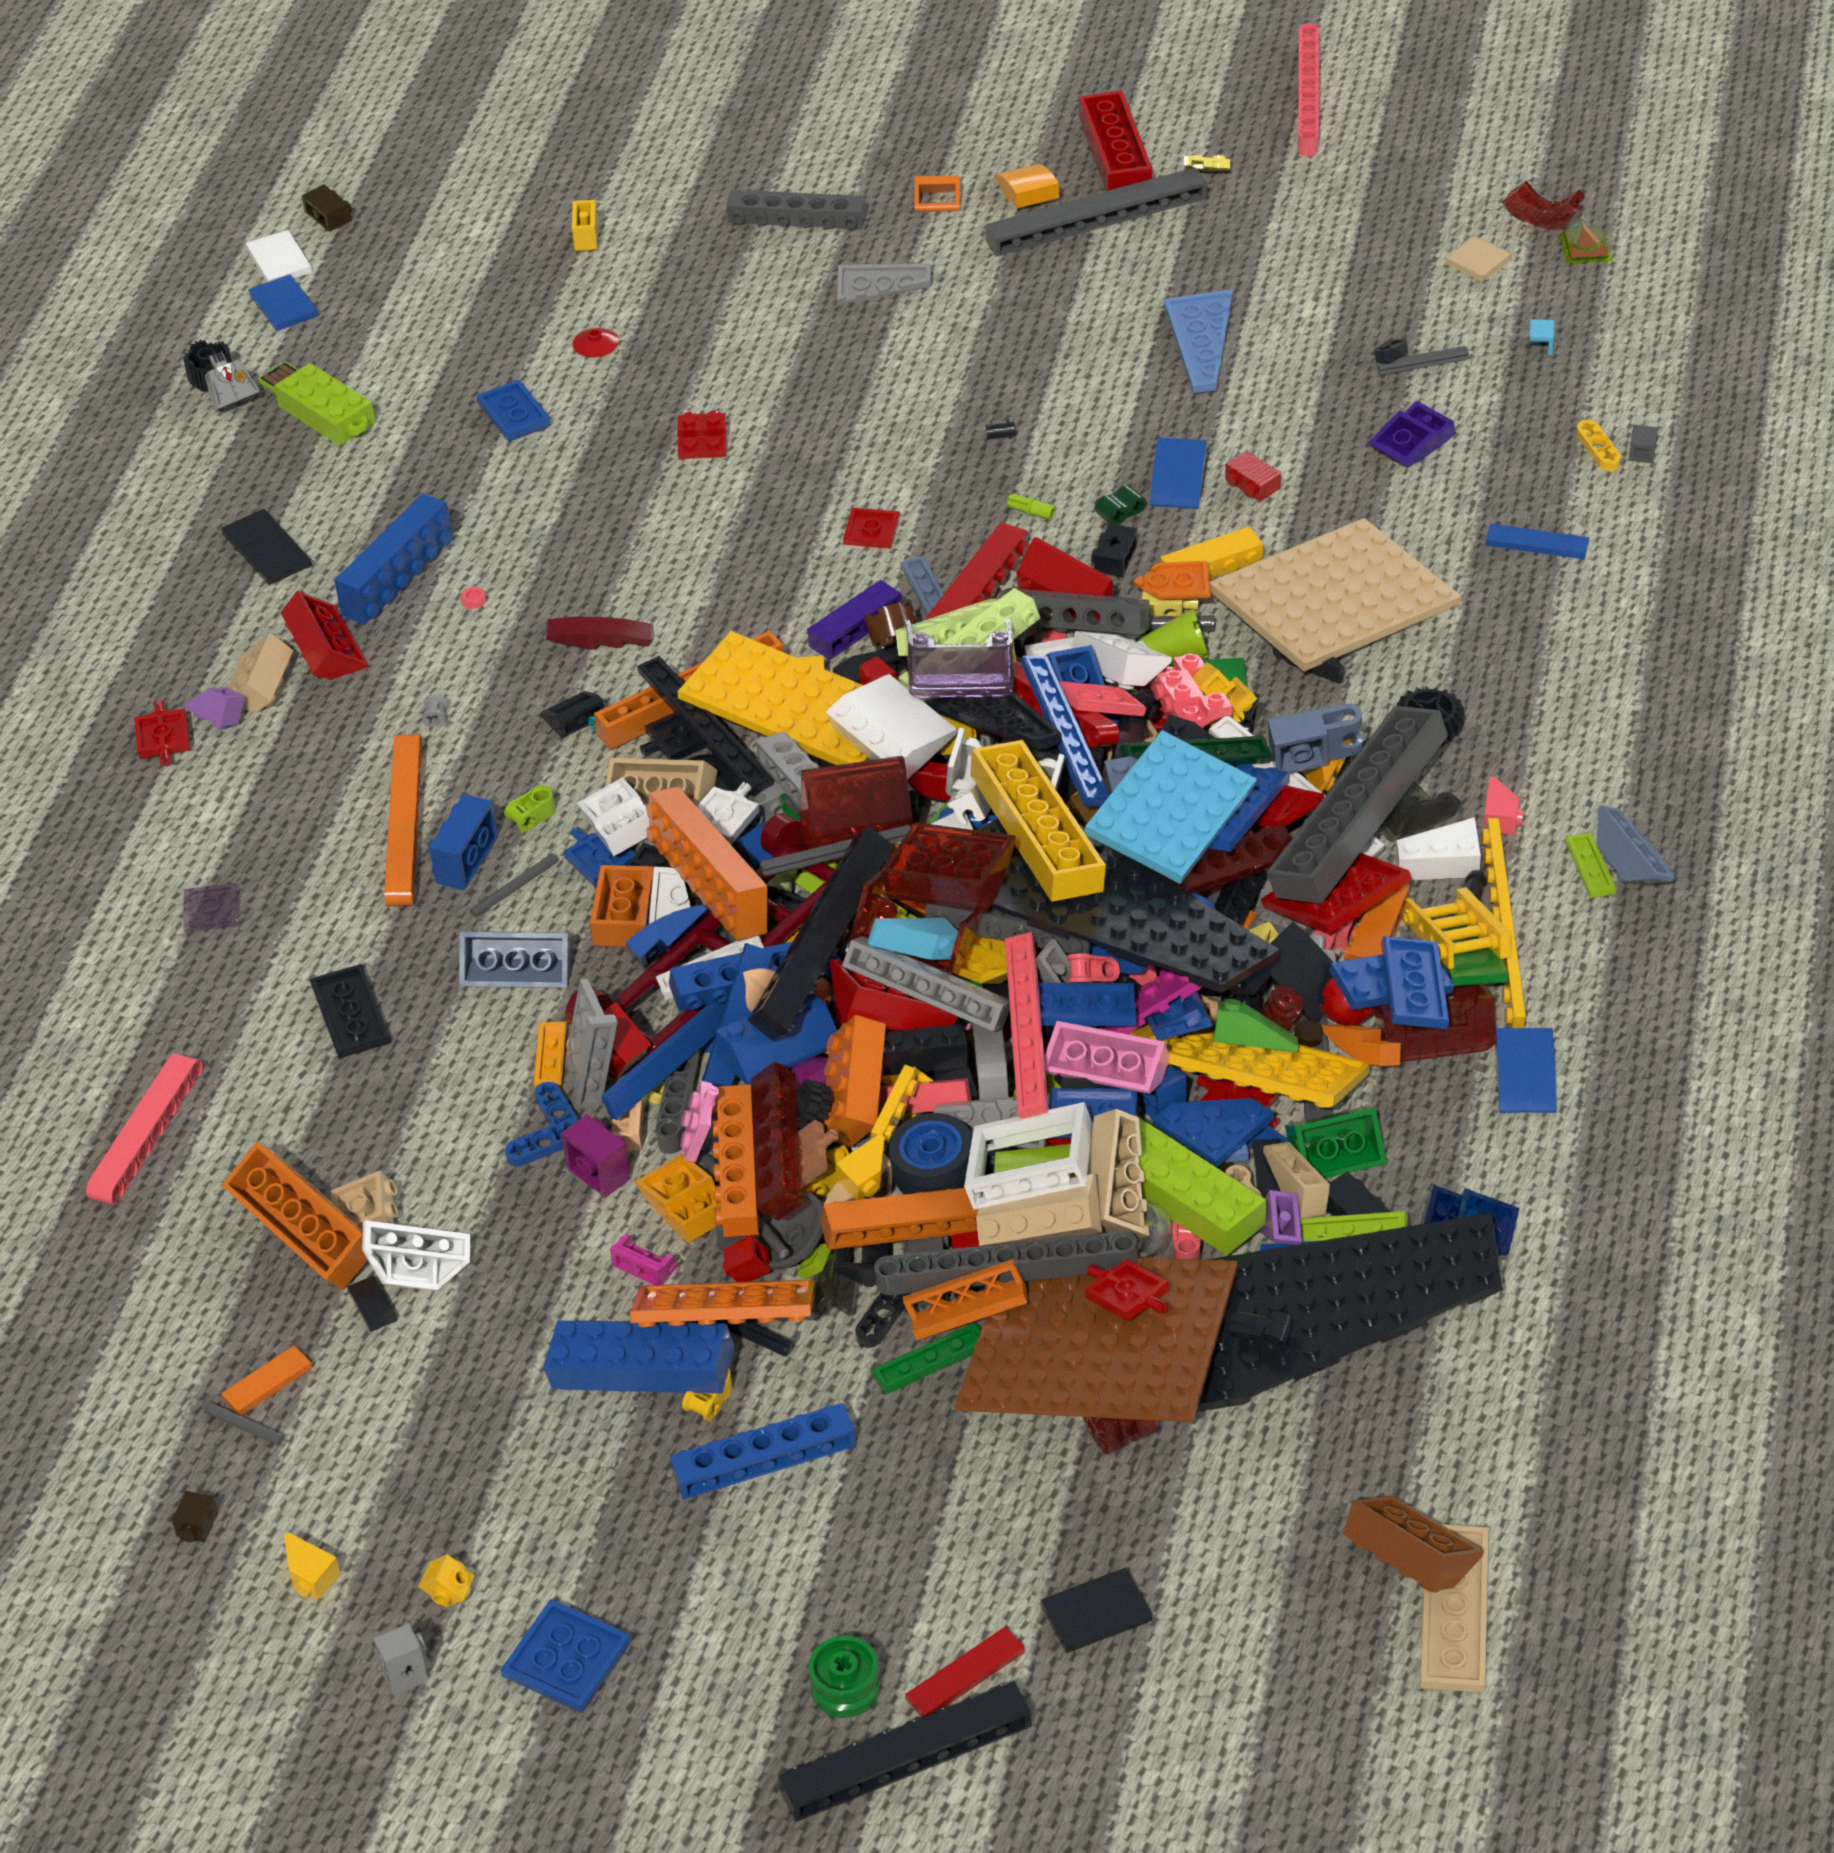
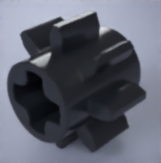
(1147, 698)

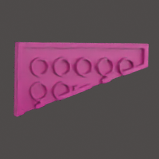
(1156, 996)

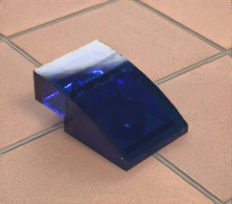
(1448, 1205)

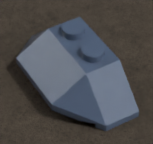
(1629, 850)

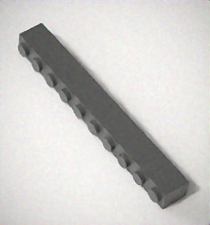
(1095, 211)

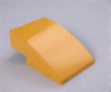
(1028, 185)
(682, 1197)

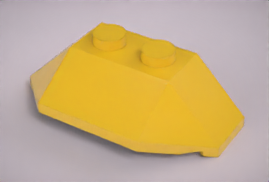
(986, 961)

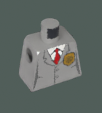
(228, 382)

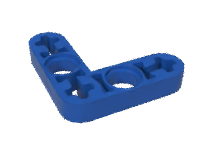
(557, 1126)

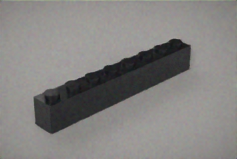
(904, 1751)

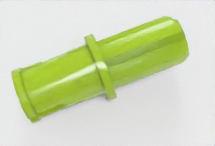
(1031, 506)

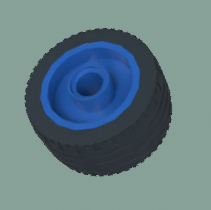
(930, 1153)

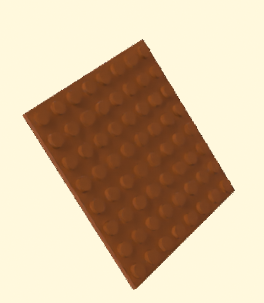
(1084, 1361)

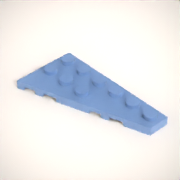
(1200, 334)

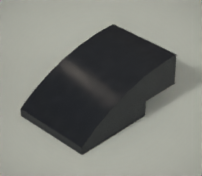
(1301, 967)

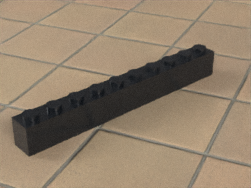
(819, 935)

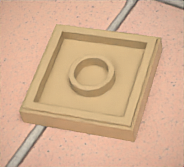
(1478, 258)

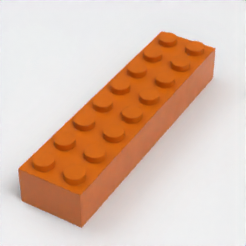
(707, 863)

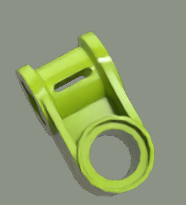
(533, 808)

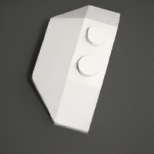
(414, 1254)

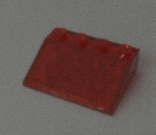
(849, 797)
(948, 866)

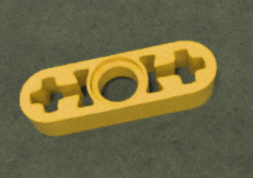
(1598, 437)

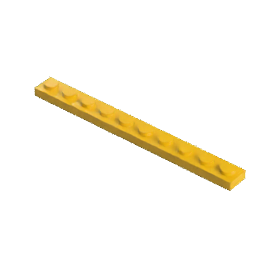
(1499, 895)

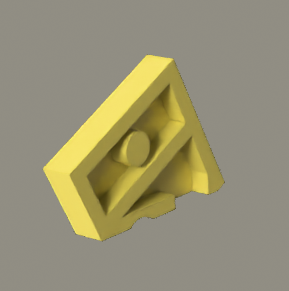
(1216, 163)

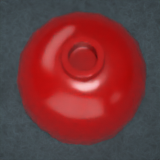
(1337, 1008)

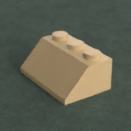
(261, 672)

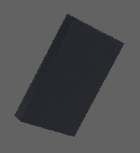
(1096, 1610)

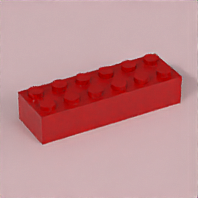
(1114, 139)

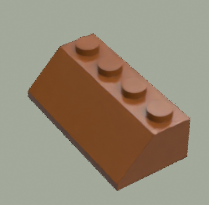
(1410, 1542)

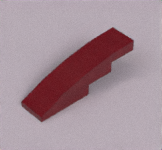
(590, 631)

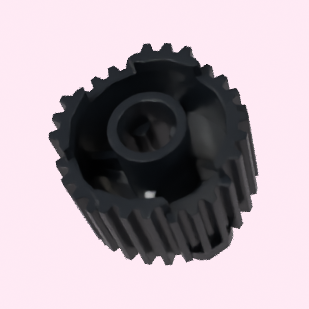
(198, 362)

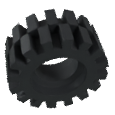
(812, 1102)

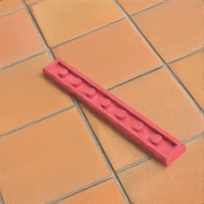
(1026, 1026)

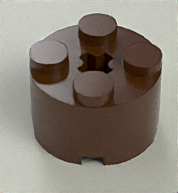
(889, 618)

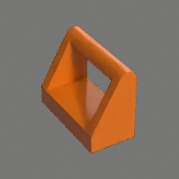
(937, 184)

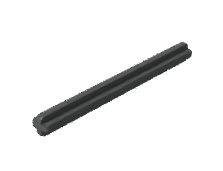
(822, 854)

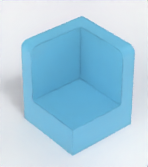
(1542, 332)

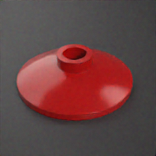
(595, 342)

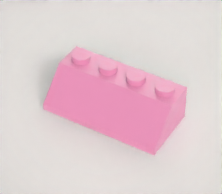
(1106, 1057)

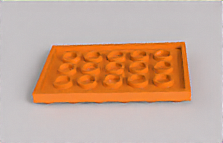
(723, 1301)

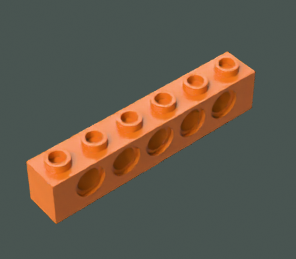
(736, 1161)

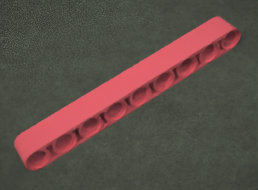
(1308, 89)

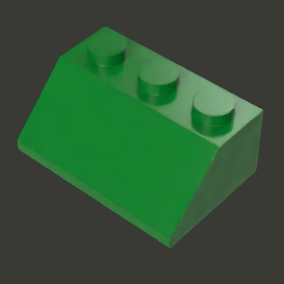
(1339, 1141)

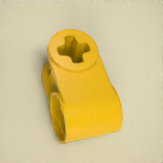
(707, 1403)

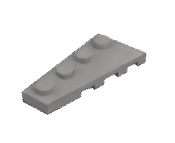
(880, 280)
(986, 1111)

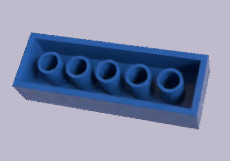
(393, 559)
(639, 1358)

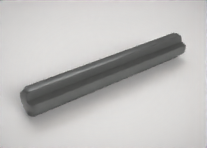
(1423, 360)

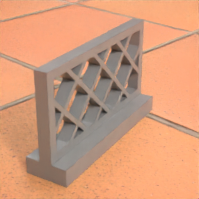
(589, 1048)

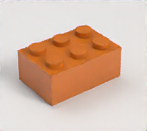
(621, 904)

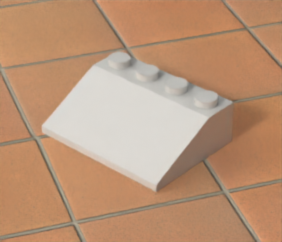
(890, 722)

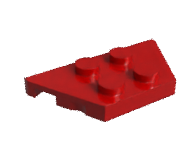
(1289, 806)

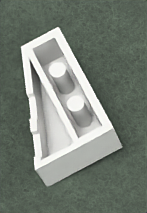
(1441, 852)

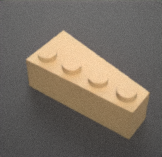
(1118, 1173)

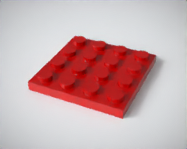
(1359, 888)

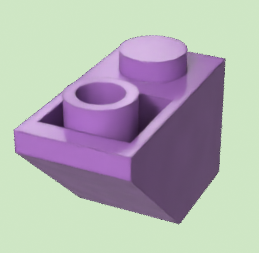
(217, 705)

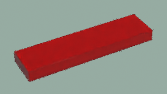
(965, 1672)

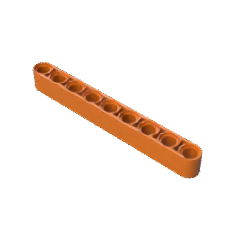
(403, 820)

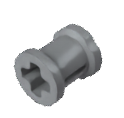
(434, 711)

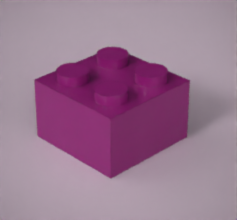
(596, 1155)

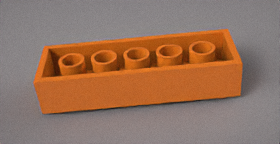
(298, 1214)

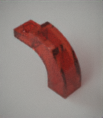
(1533, 209)

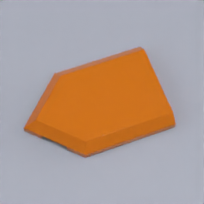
(1176, 580)

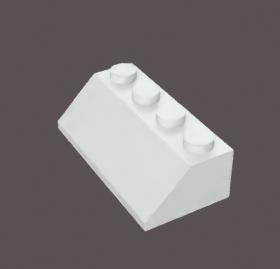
(1123, 659)

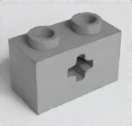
(402, 1658)

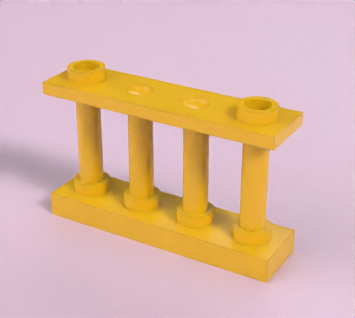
(1469, 912)

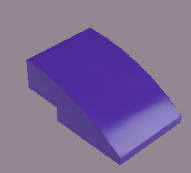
(1413, 434)

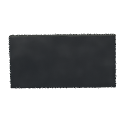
(266, 546)
(350, 1011)

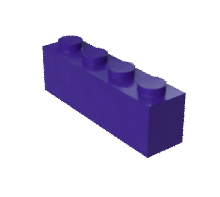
(846, 624)

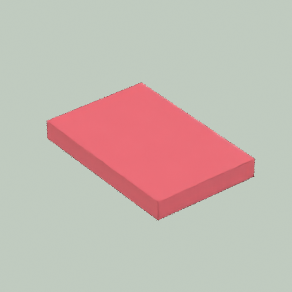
(1101, 699)

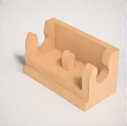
(631, 1127)

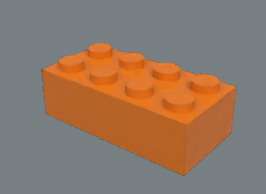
(854, 1078)

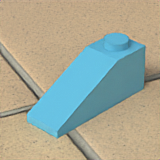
(915, 936)

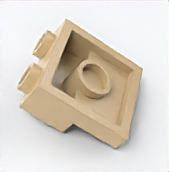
(367, 1199)

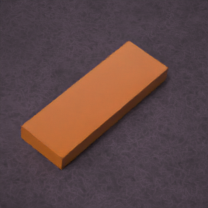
(266, 1380)

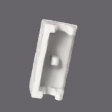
(969, 800)

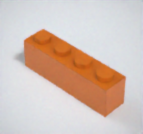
(1375, 923)

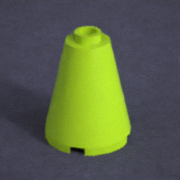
(1178, 637)

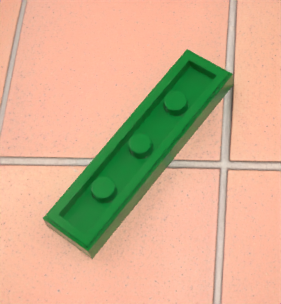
(927, 1359)

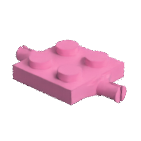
(697, 1120)

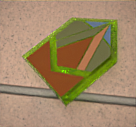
(1585, 243)

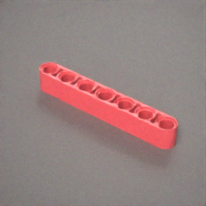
(143, 1128)

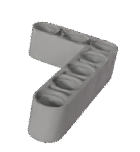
(990, 1063)

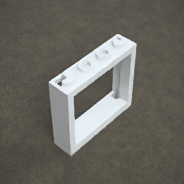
(1032, 1179)

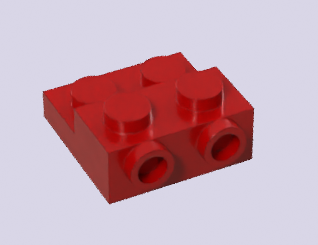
(702, 435)

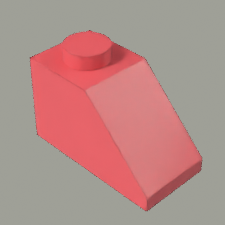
(1504, 805)

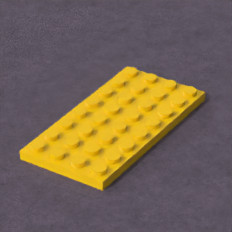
(773, 695)
(1299, 1075)

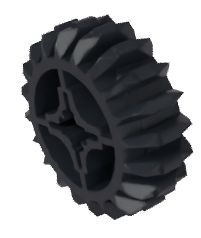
(1434, 699)

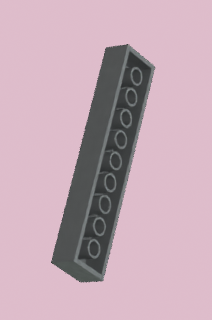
(1357, 804)

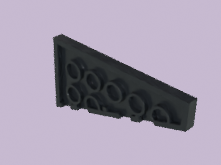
(1002, 716)

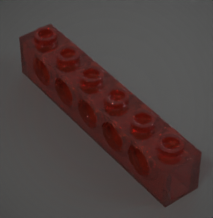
(1249, 857)
(776, 1141)

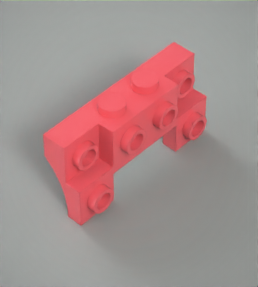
(1182, 696)

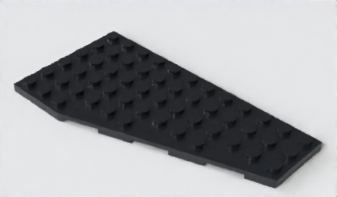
(1139, 920)
(1346, 1298)

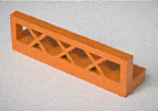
(969, 1304)

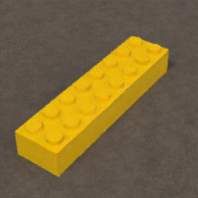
(1039, 819)

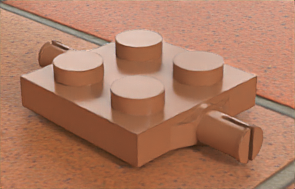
(813, 1150)

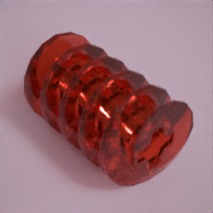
(1283, 1006)

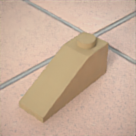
(1298, 1176)

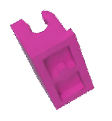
(642, 1262)

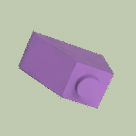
(1282, 1218)

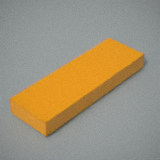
(550, 1053)

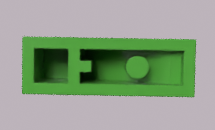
(1244, 1026)

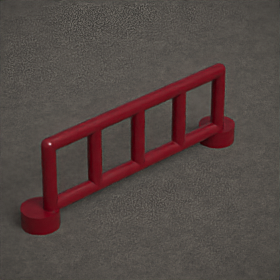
(777, 838)

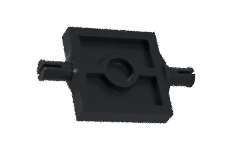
(672, 738)

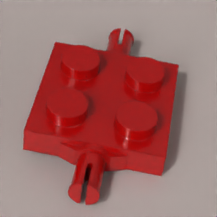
(162, 733)
(1227, 1089)
(1126, 1289)

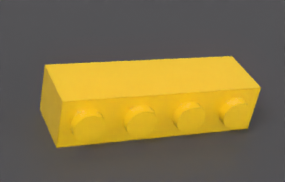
(1223, 553)

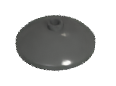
(797, 1231)

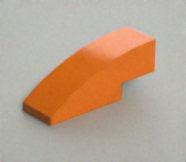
(1364, 1044)

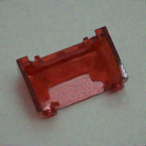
(1469, 1027)

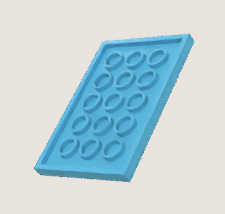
(1170, 806)

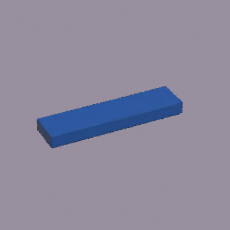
(1537, 541)

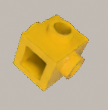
(446, 1581)

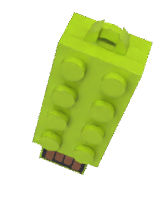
(320, 401)

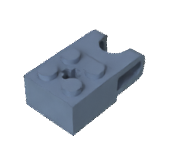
(1314, 737)

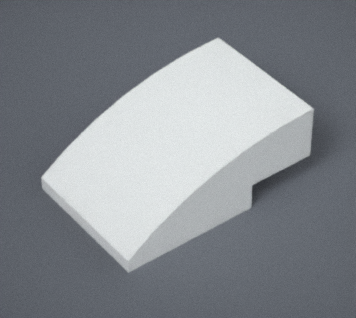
(616, 815)

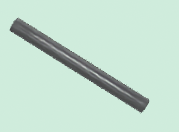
(513, 885)

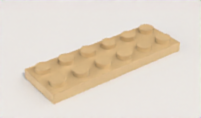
(1457, 1626)

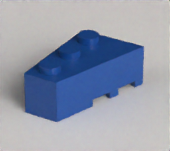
(1169, 1091)

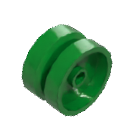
(844, 1676)

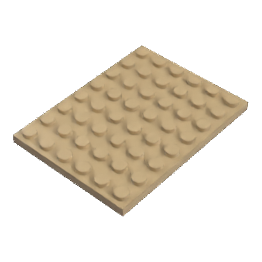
(1334, 594)

